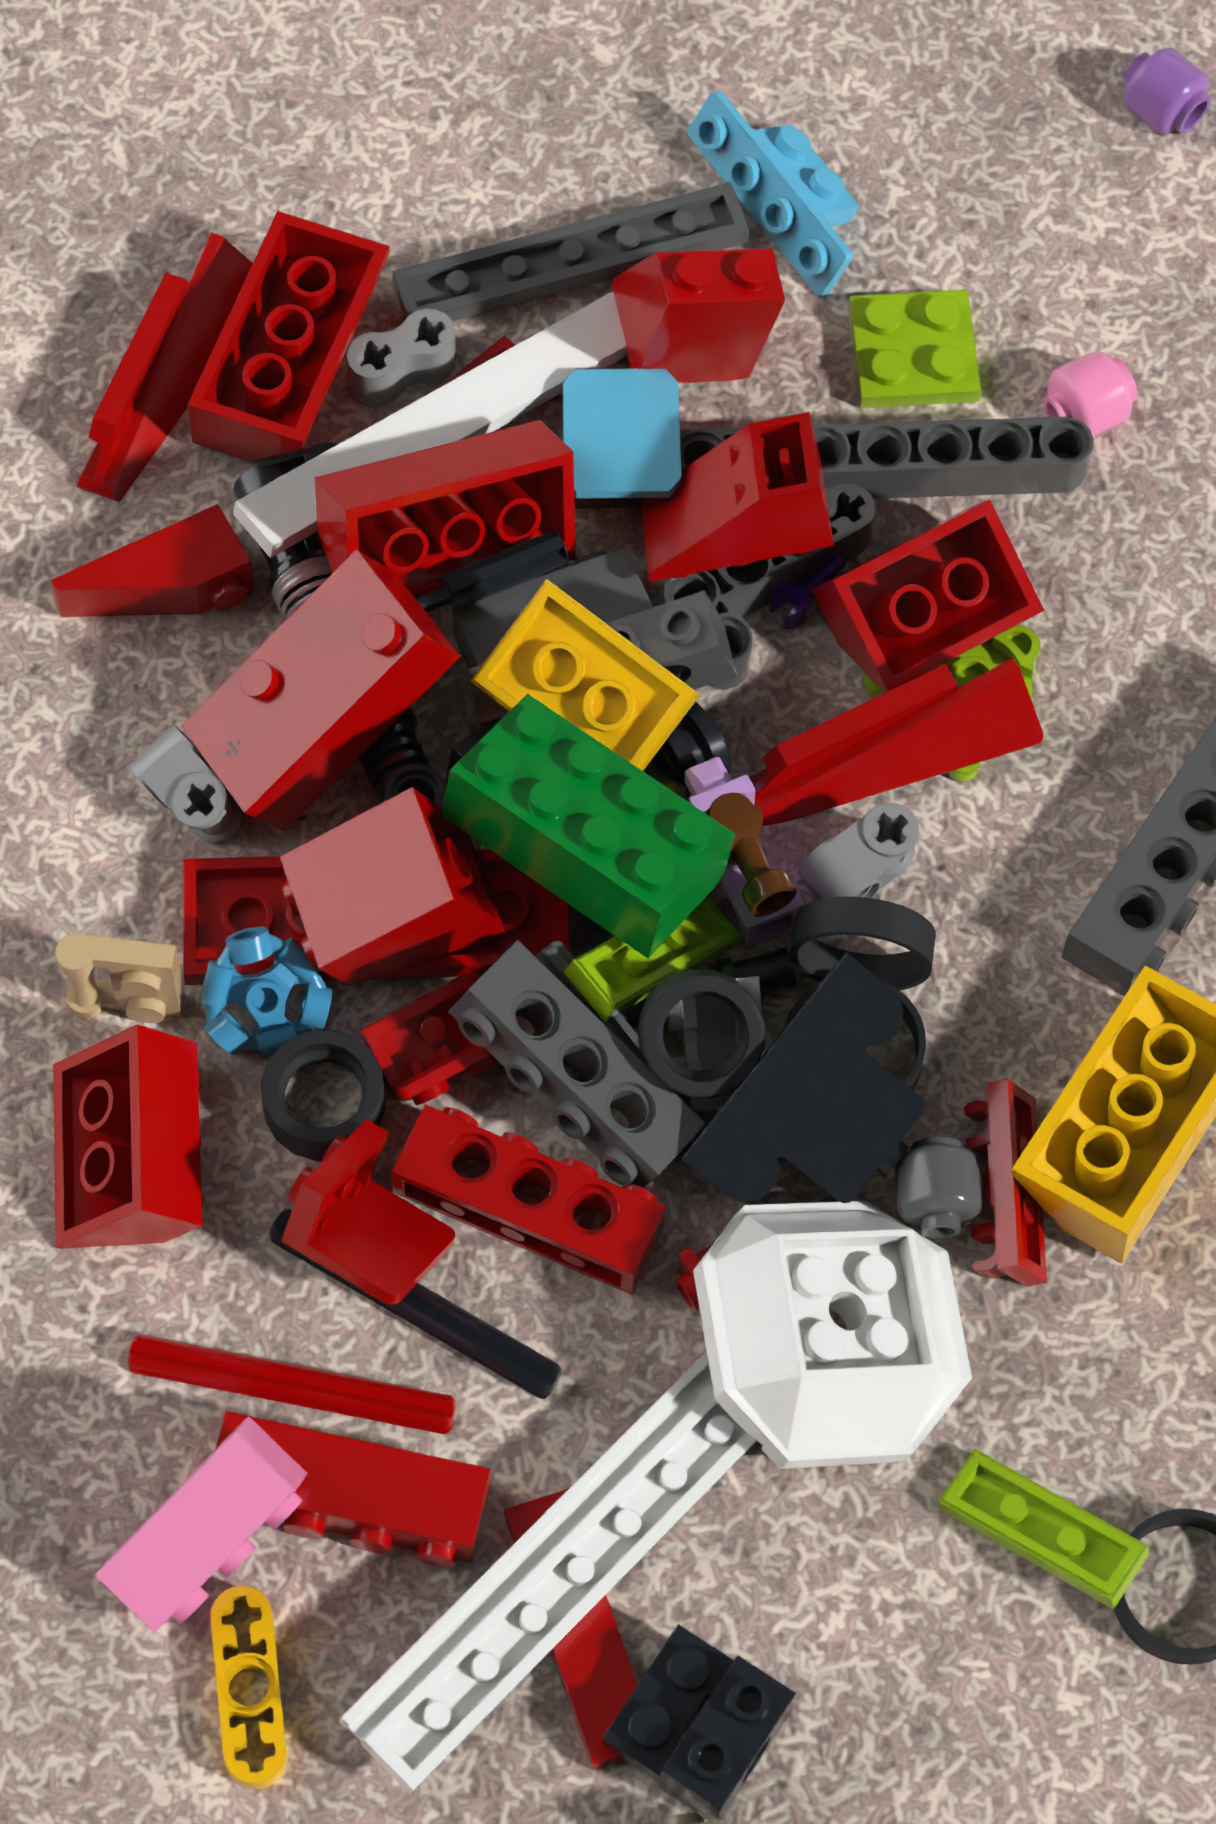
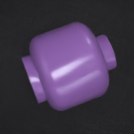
(1166, 91)

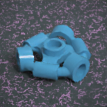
(262, 993)

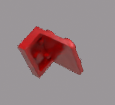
(361, 1226)

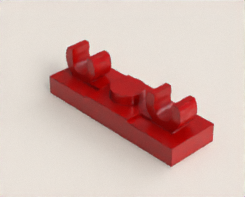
(1017, 1214)

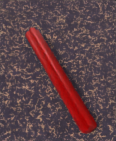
(292, 1384)

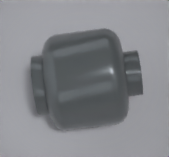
(938, 1187)

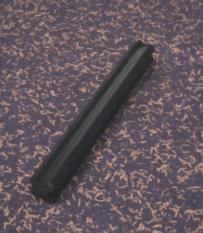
(455, 1328)

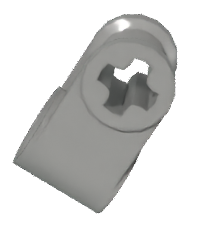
(185, 784)
(855, 860)

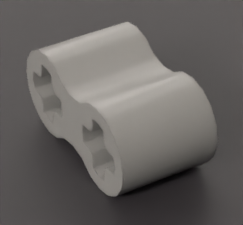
(391, 361)

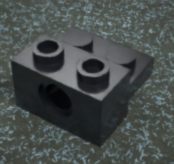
(725, 1739)

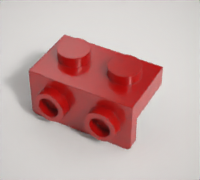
(424, 1045)

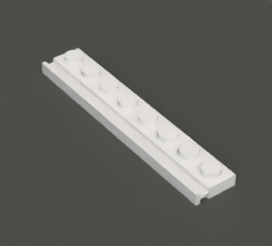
(548, 1580)

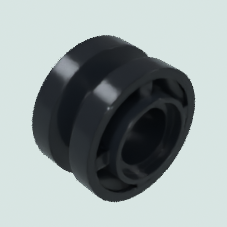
(692, 743)

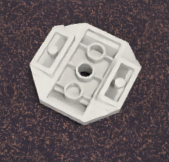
(797, 1376)

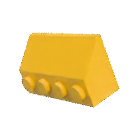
(1127, 1117)

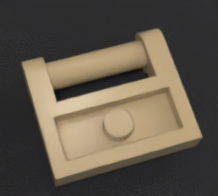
(142, 977)

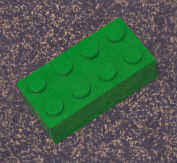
(587, 825)

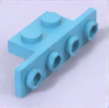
(781, 187)

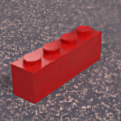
(380, 1494)

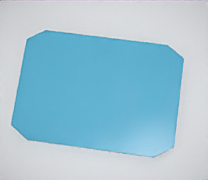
(623, 432)

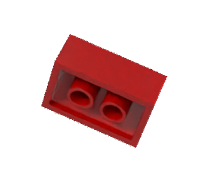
(929, 597)
(127, 1141)

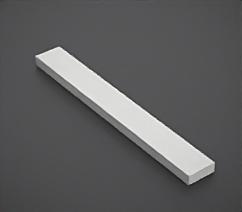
(461, 409)

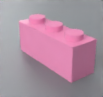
(204, 1527)

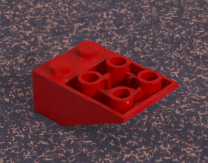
(742, 503)

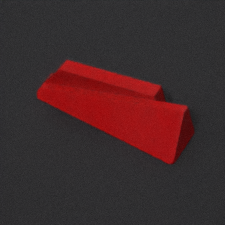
(161, 368)
(897, 741)

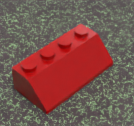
(284, 339)
(450, 503)

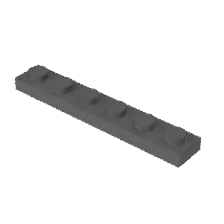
(571, 254)

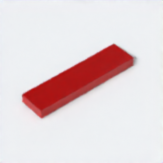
(589, 1657)

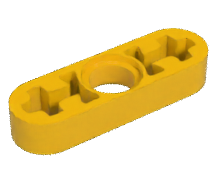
(271, 1734)

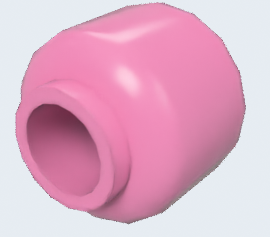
(1092, 391)

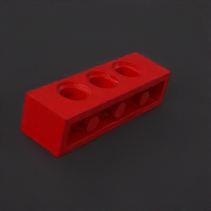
(488, 1203)

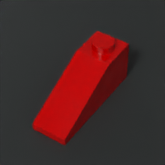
(166, 573)

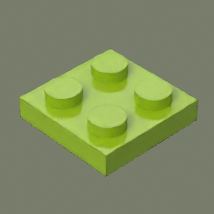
(914, 349)

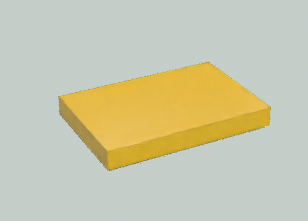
(586, 676)

